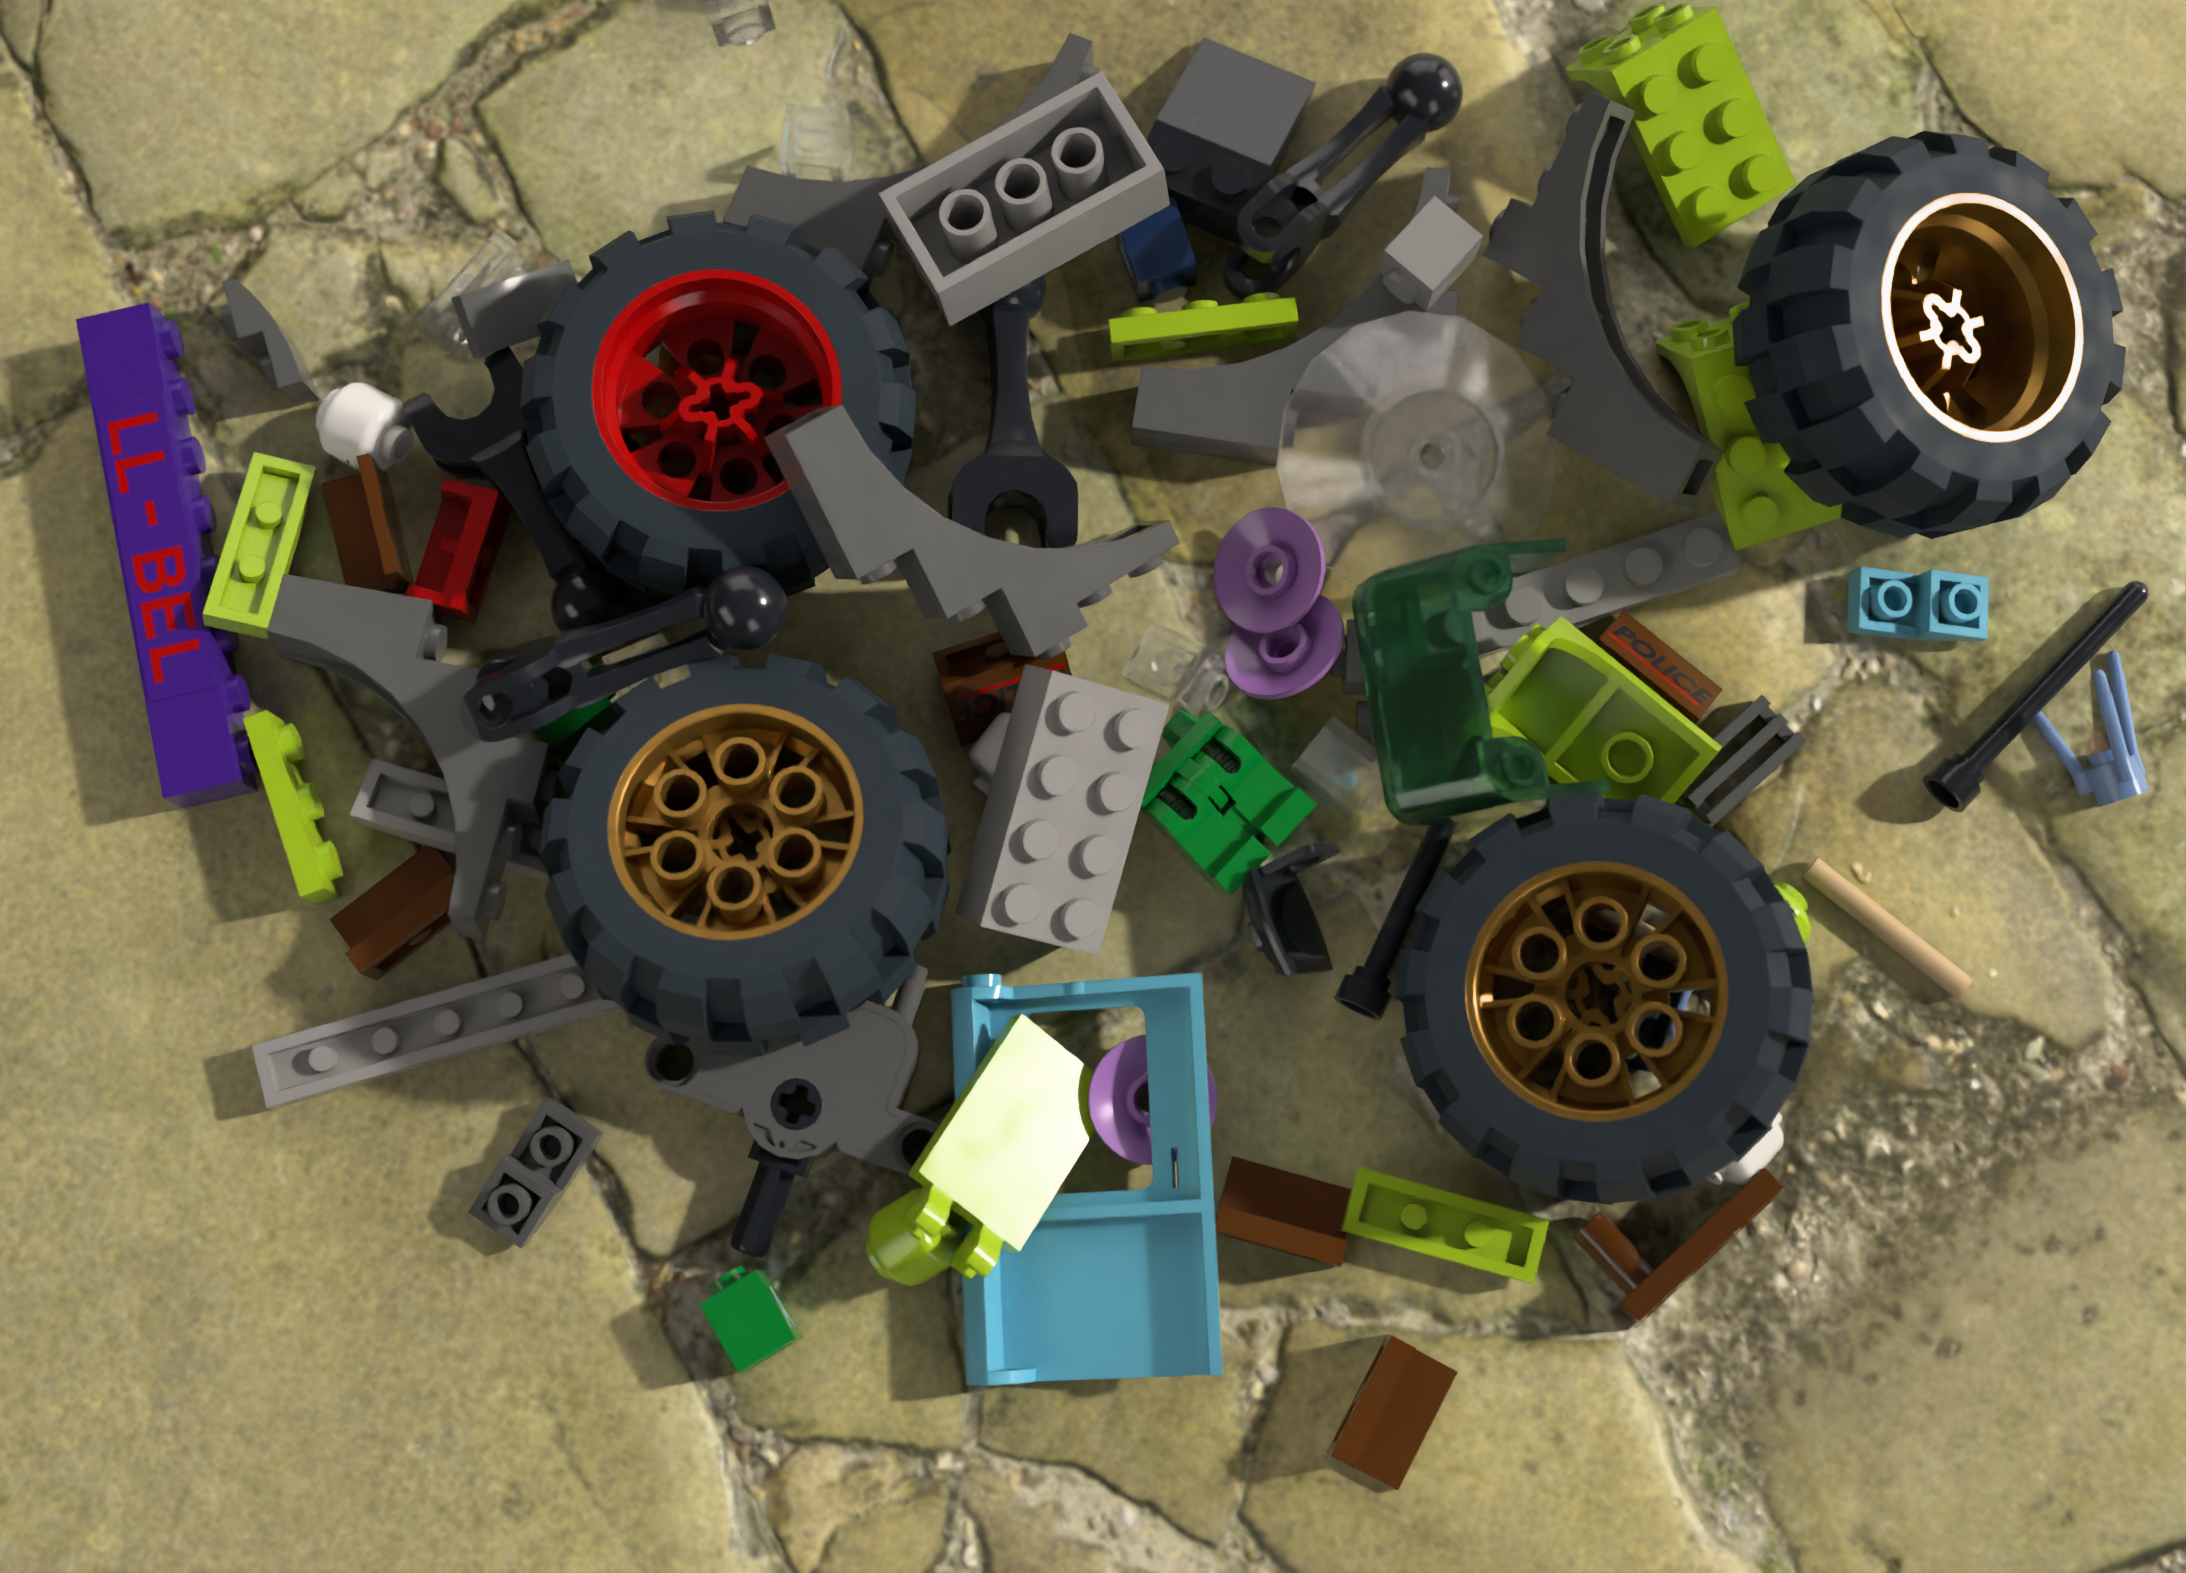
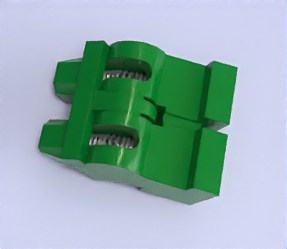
(1198, 779)

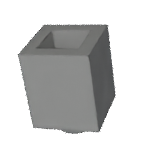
(1429, 255)

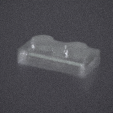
(495, 262)

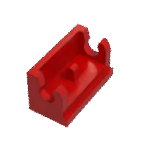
(462, 549)

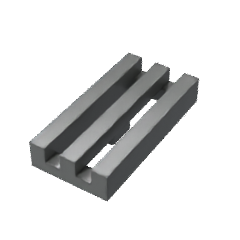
(1774, 726)

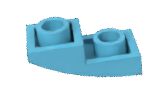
(1918, 606)

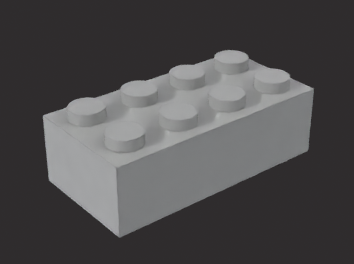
(1026, 198)
(1061, 810)

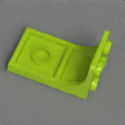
(1691, 117)
(1749, 479)
(1594, 717)

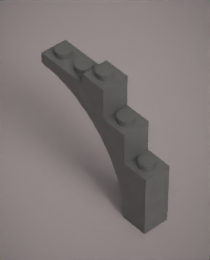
(851, 211)
(1572, 323)
(1240, 406)
(870, 519)
(396, 653)

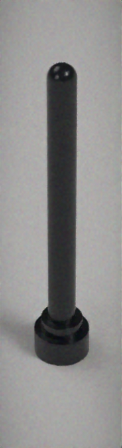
(1958, 779)
(1368, 985)

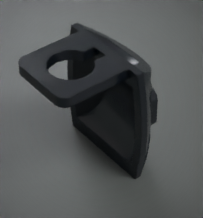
(1282, 914)

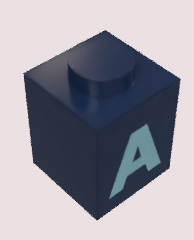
(1158, 256)

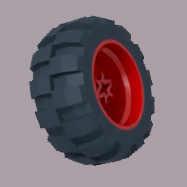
(689, 295)

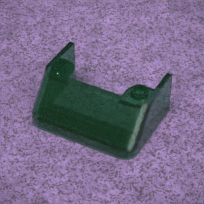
(1431, 693)

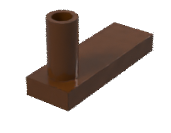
(1651, 1286)

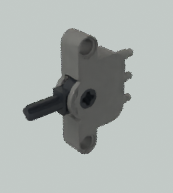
(852, 1079)

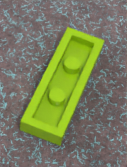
(1203, 327)
(259, 545)
(295, 807)
(1445, 1225)

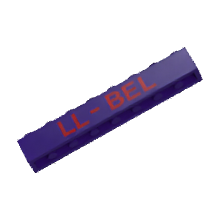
(167, 554)

